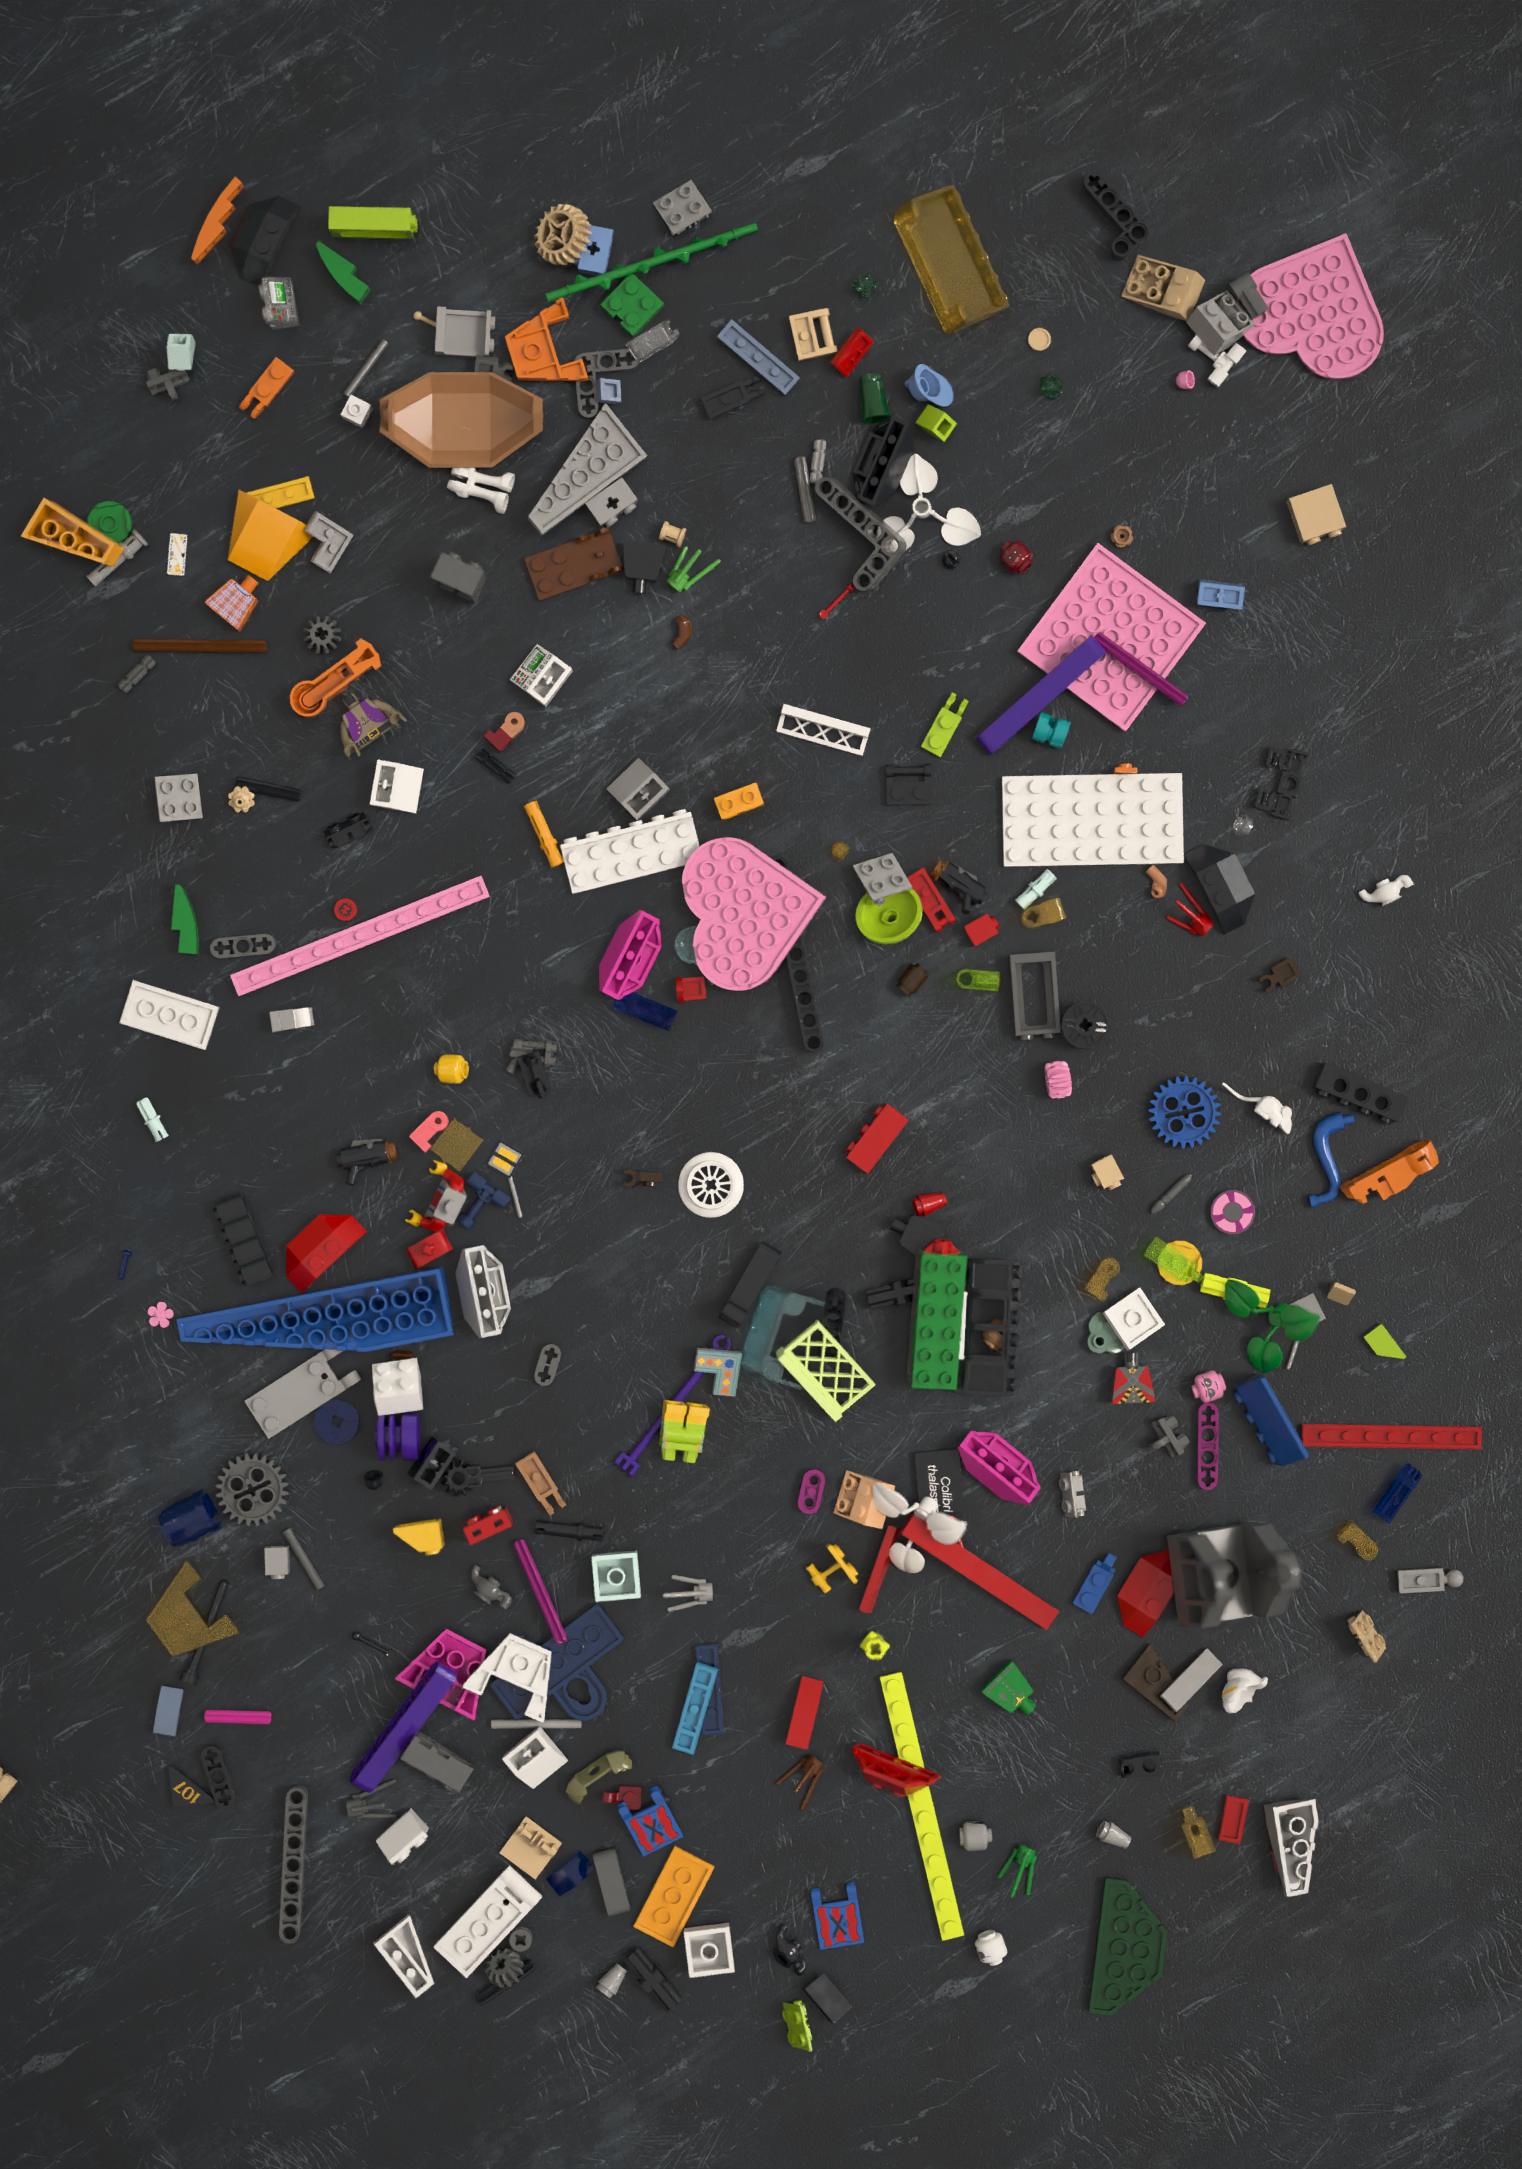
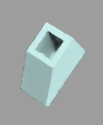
(180, 351)

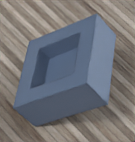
(608, 391)

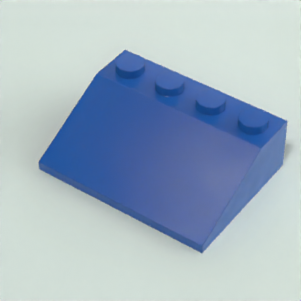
(1270, 1420)

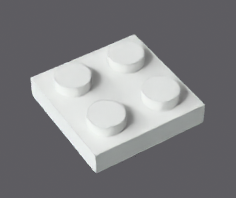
(1133, 1318)

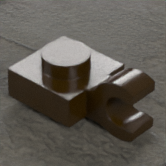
(649, 1178)

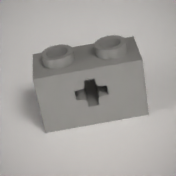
(617, 491)

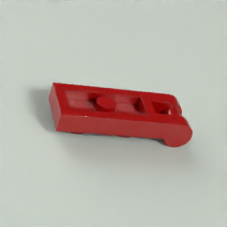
(930, 899)

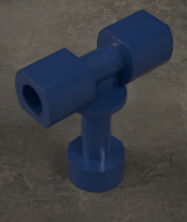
(485, 1194)

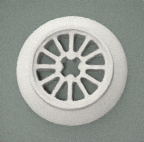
(695, 1165)

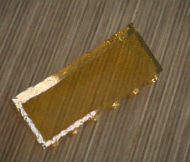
(950, 259)

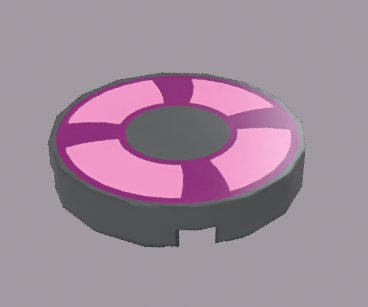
(1232, 1212)

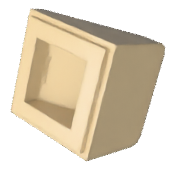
(1341, 1293)

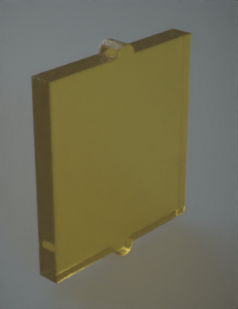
(456, 1144)

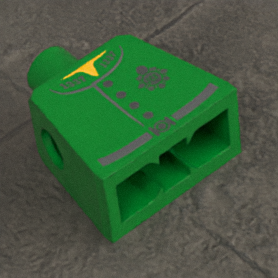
(1010, 1689)

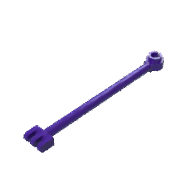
(655, 1428)

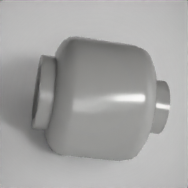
(975, 1836)

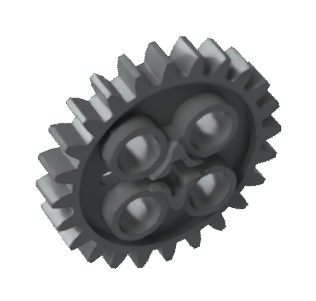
(260, 1507)

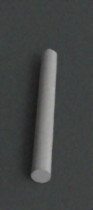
(533, 1723)

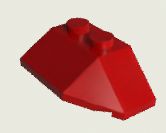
(319, 1247)
(1146, 1592)
(892, 1772)

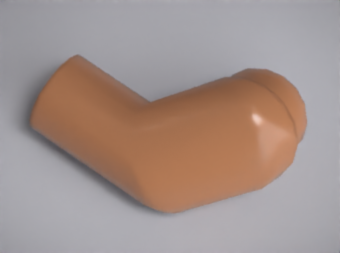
(1159, 882)

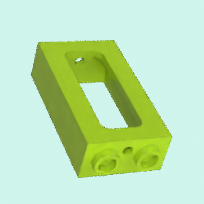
(372, 222)

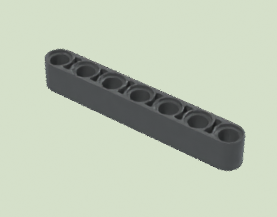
(289, 1874)

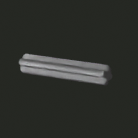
(804, 489)

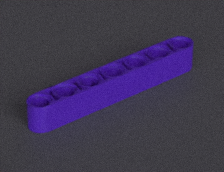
(1041, 695)
(403, 1726)

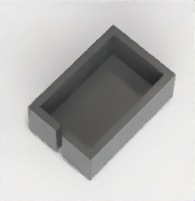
(454, 574)

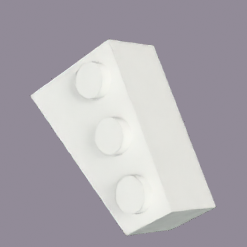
(404, 1954)

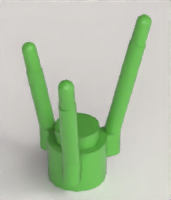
(679, 578)

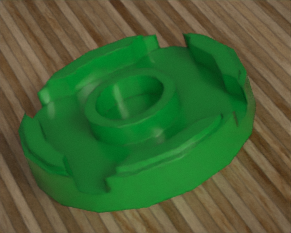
(111, 520)

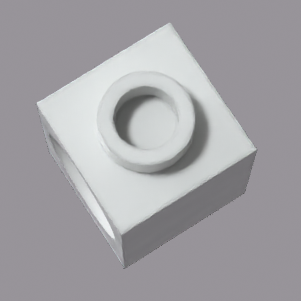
(356, 411)

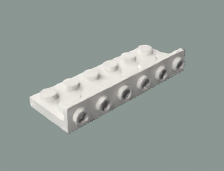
(629, 851)

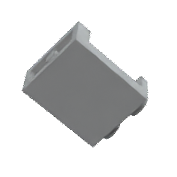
(463, 333)

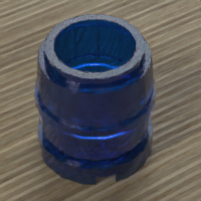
(189, 1519)

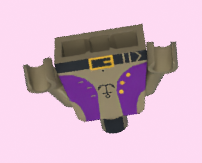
(365, 722)

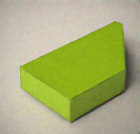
(1383, 1343)

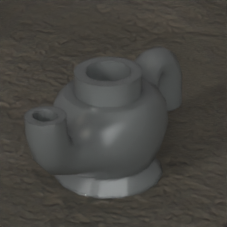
(489, 1588)

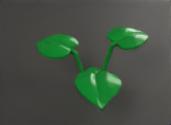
(1297, 1321)

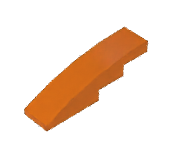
(212, 228)

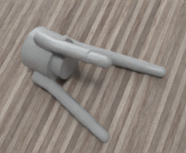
(702, 1592)

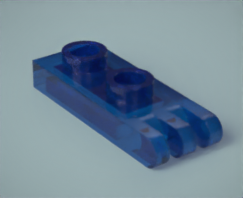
(646, 1010)
(1398, 1493)

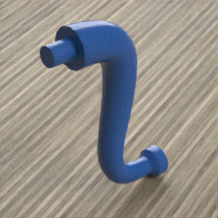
(1321, 1143)

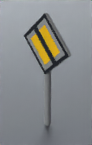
(505, 1161)

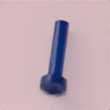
(126, 1254)

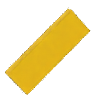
(286, 493)

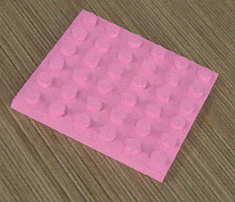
(1128, 610)

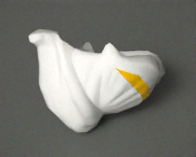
(1240, 1688)

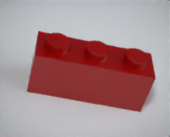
(876, 1137)

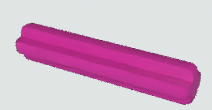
(233, 1716)

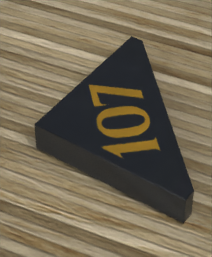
(185, 1791)

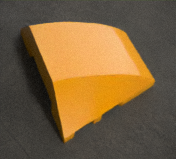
(264, 537)

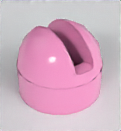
(1185, 380)

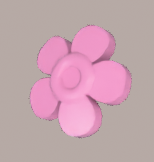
(160, 1315)

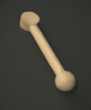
(418, 316)

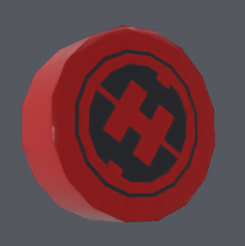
(345, 909)

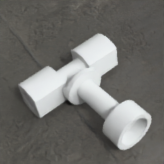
(1222, 362)

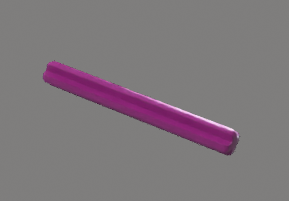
(1141, 669)
(540, 1591)

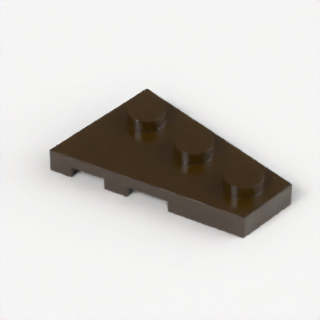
(1150, 1680)

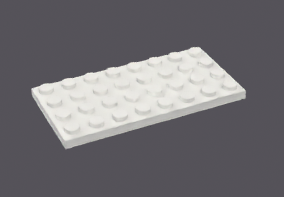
(1092, 819)

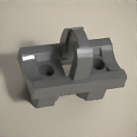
(166, 382)
(1166, 1438)

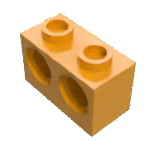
(738, 801)

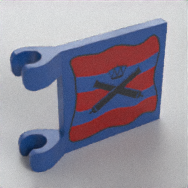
(652, 1826)
(838, 1921)

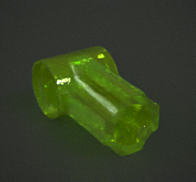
(979, 980)

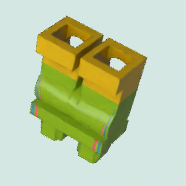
(682, 1429)

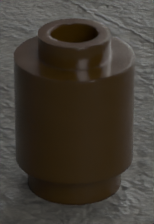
(912, 979)

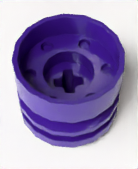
(398, 1436)

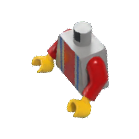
(445, 1203)

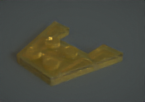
(178, 1621)

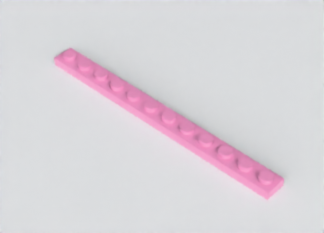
(360, 936)

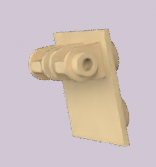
(1372, 1642)
(530, 1847)

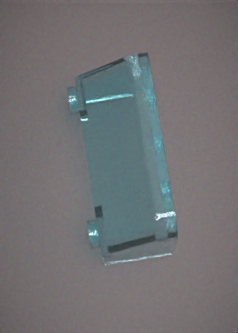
(763, 1330)

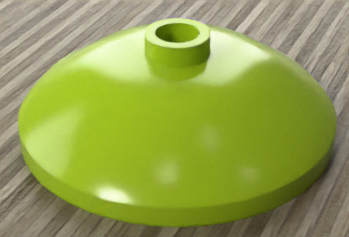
(875, 920)

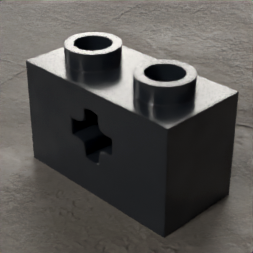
(431, 1463)

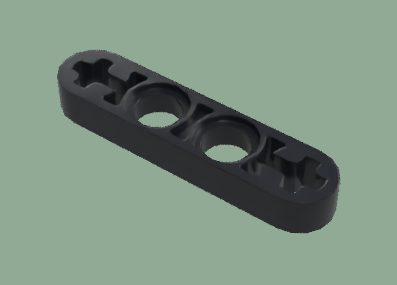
(833, 1325)

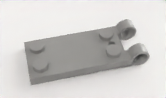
(298, 1393)

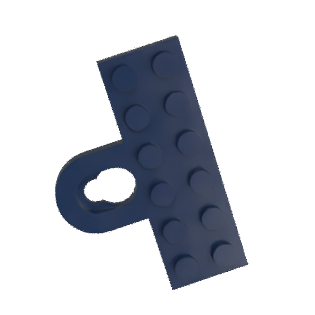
(588, 1640)

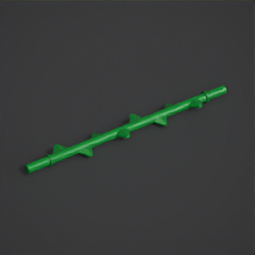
(660, 256)

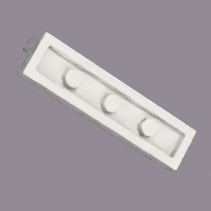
(822, 720)

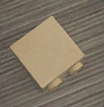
(1316, 514)

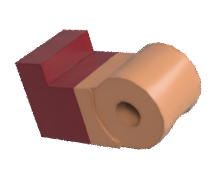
(507, 732)

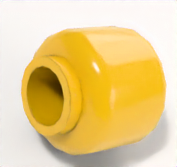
(451, 1069)

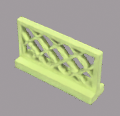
(808, 1379)

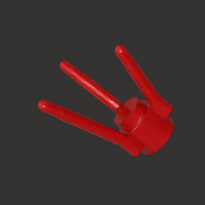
(1200, 923)

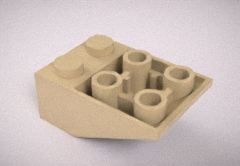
(1164, 287)

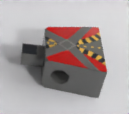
(1132, 1382)

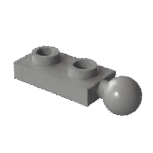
(1427, 1580)

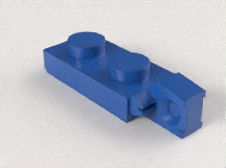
(1095, 1584)

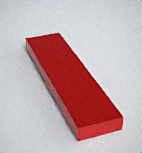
(879, 1569)

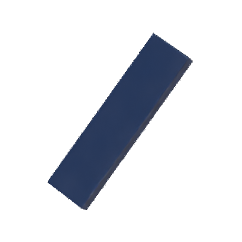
(713, 1719)

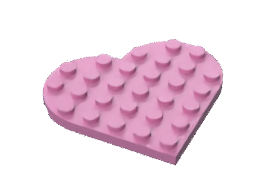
(1318, 310)
(747, 911)

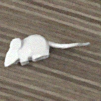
(1269, 1108)

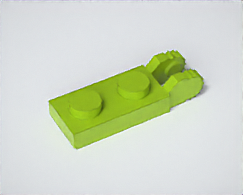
(943, 727)

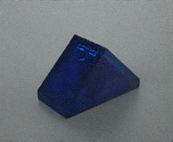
(570, 1873)

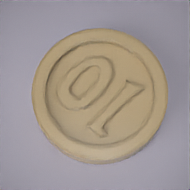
(1039, 339)

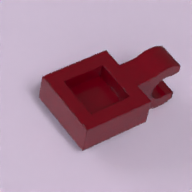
(629, 1794)

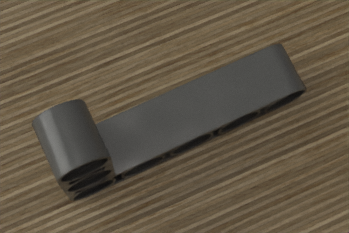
(866, 528)

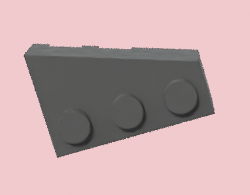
(437, 1762)

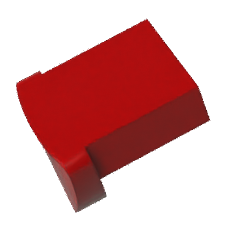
(690, 989)

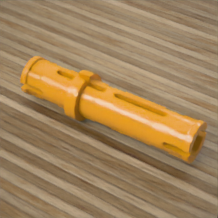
(541, 828)

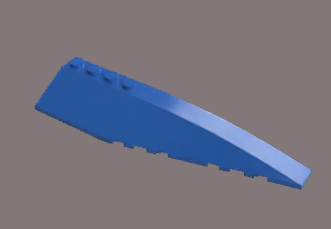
(340, 1318)

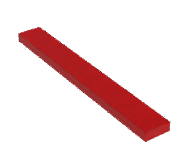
(1391, 1436)
(981, 1573)

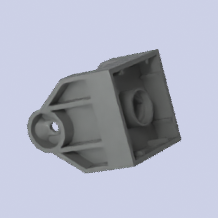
(1259, 1570)

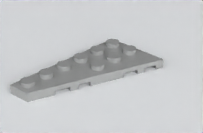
(594, 464)

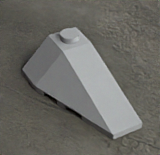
(1292, 1835)

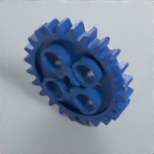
(1188, 1131)

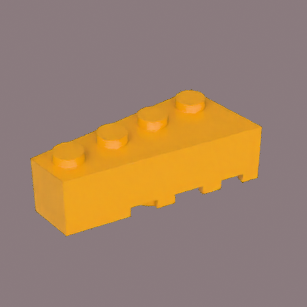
(64, 531)

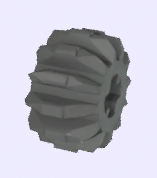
(328, 628)
(504, 1968)

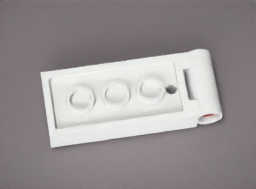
(487, 1921)

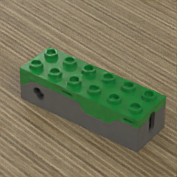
(936, 1316)

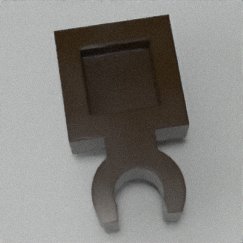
(1283, 973)

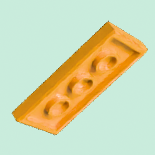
(673, 1896)

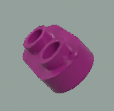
(811, 1491)

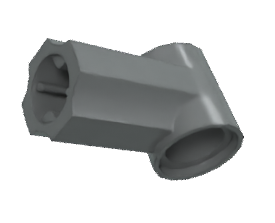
(1245, 290)

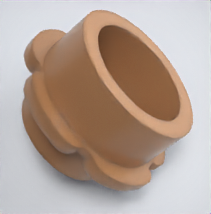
(1122, 542)

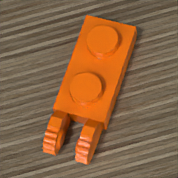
(267, 386)

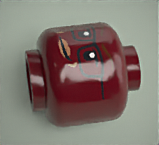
(1016, 557)

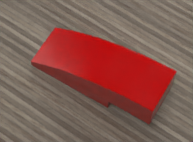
(804, 1712)

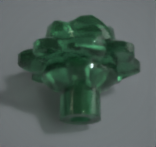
(864, 284)
(1051, 386)

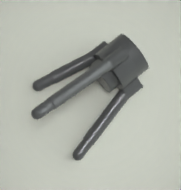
(359, 1808)

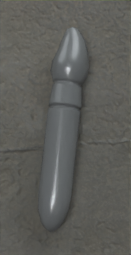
(1171, 1193)

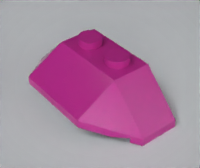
(630, 955)
(999, 1466)

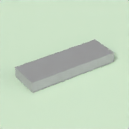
(1191, 1680)

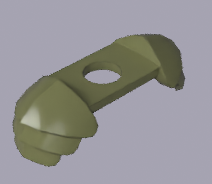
(612, 1760)

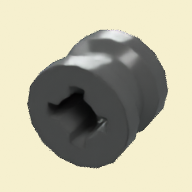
(523, 1935)

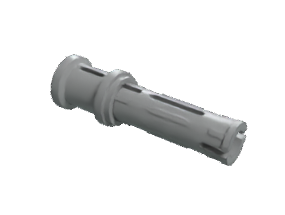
(131, 545)

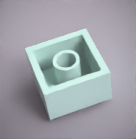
(616, 1576)

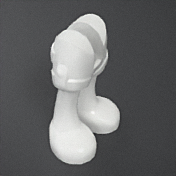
(463, 490)

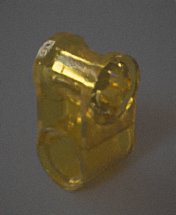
(1047, 912)

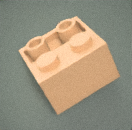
(857, 1502)

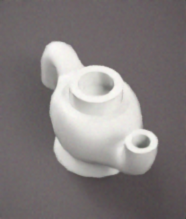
(1387, 891)

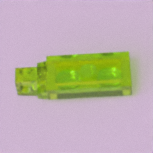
(1172, 1260)

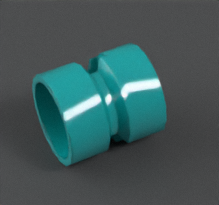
(1051, 730)

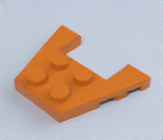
(534, 351)

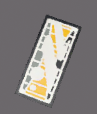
(177, 554)

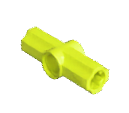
(1215, 1285)
(874, 1645)

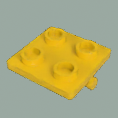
(818, 1578)

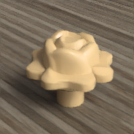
(241, 799)

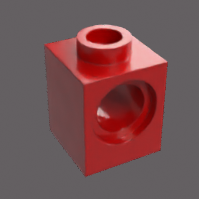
(981, 929)

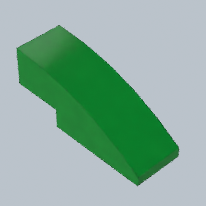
(343, 273)
(185, 922)

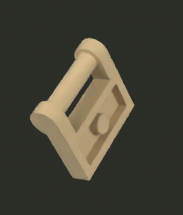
(805, 335)

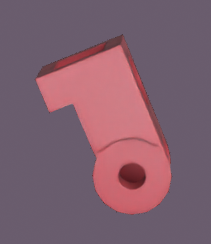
(435, 1122)

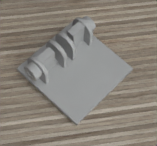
(682, 207)
(178, 797)
(882, 877)

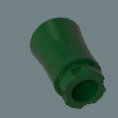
(873, 399)

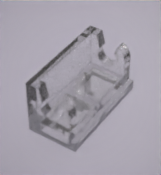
(652, 341)

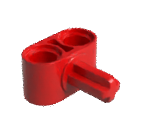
(429, 1249)

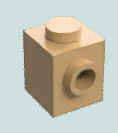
(1106, 1173)

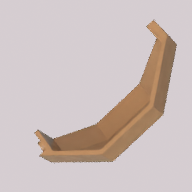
(436, 411)

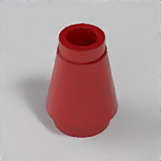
(928, 1203)

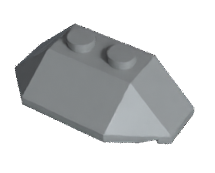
(482, 1291)

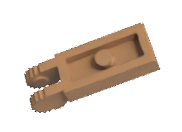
(539, 1481)

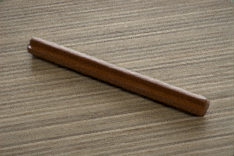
(199, 645)

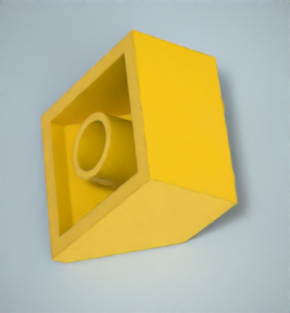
(422, 1535)

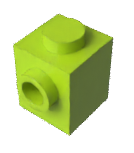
(936, 423)

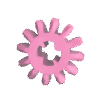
(1058, 1079)

